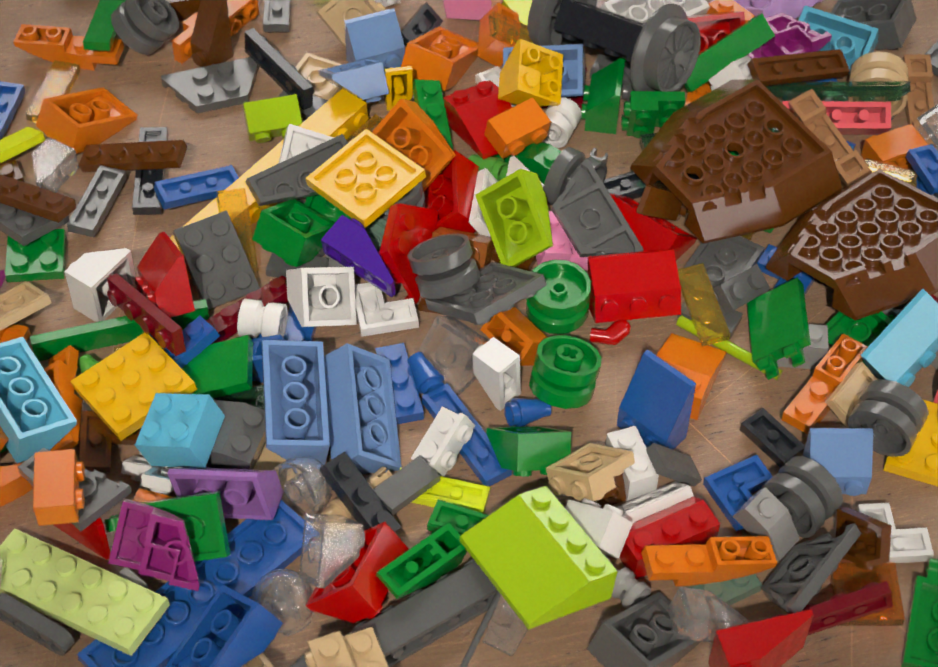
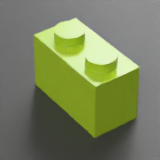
(271, 117)

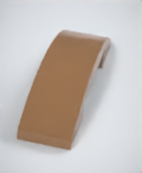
(921, 96)
(813, 115)

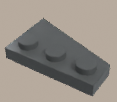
(99, 492)

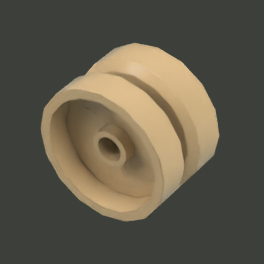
(880, 67)

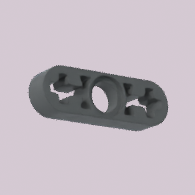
(35, 625)

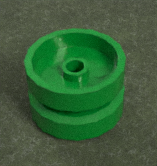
(564, 300)
(565, 371)

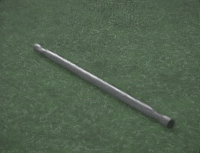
(481, 630)

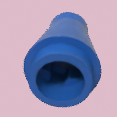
(424, 373)
(525, 411)

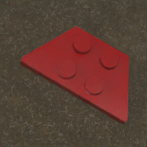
(403, 231)

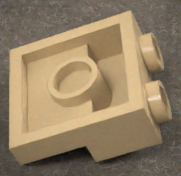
(337, 11)
(588, 471)
(352, 650)

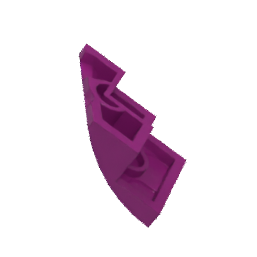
(790, 38)
(154, 545)

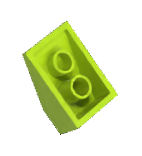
(516, 217)

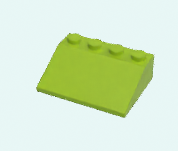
(540, 558)

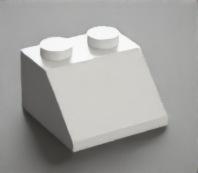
(89, 281)
(322, 296)

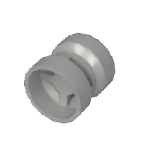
(629, 589)

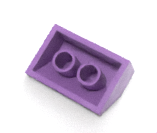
(242, 491)

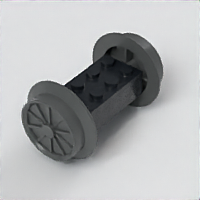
(659, 51)

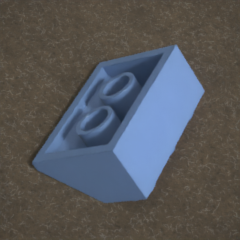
(573, 67)

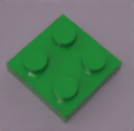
(38, 259)

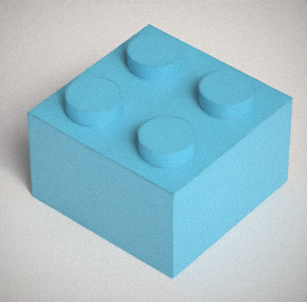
(180, 430)

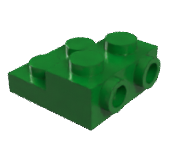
(649, 110)
(863, 330)

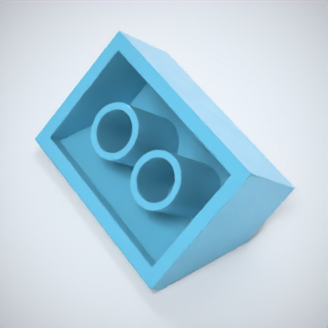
(848, 35)
(906, 342)

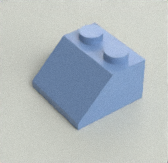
(376, 38)
(361, 78)
(845, 454)

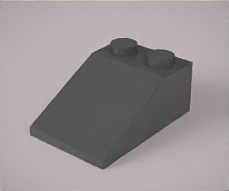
(891, 17)
(239, 437)
(640, 637)

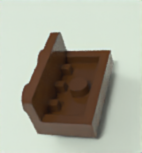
(872, 545)

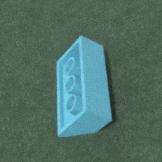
(30, 404)

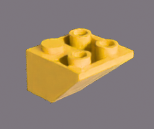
(531, 73)

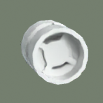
(563, 120)
(257, 319)

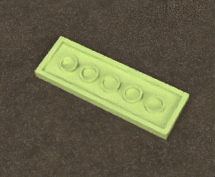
(78, 592)

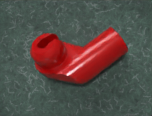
(612, 335)

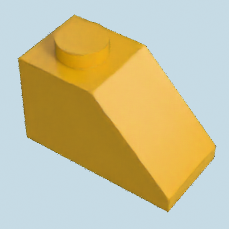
(399, 85)

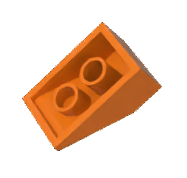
(440, 56)
(83, 117)
(416, 137)
(696, 363)

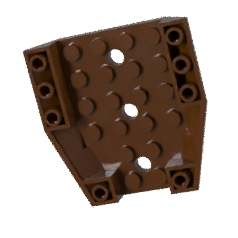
(743, 194)
(867, 244)

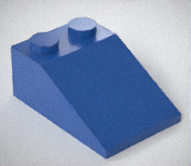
(657, 402)
(227, 633)

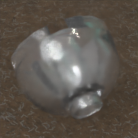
(303, 485)
(285, 597)

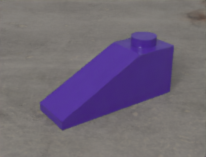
(352, 247)

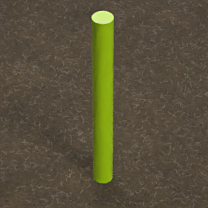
(731, 348)

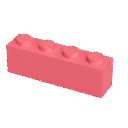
(858, 117)

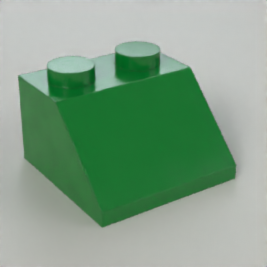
(603, 99)
(291, 231)
(529, 447)

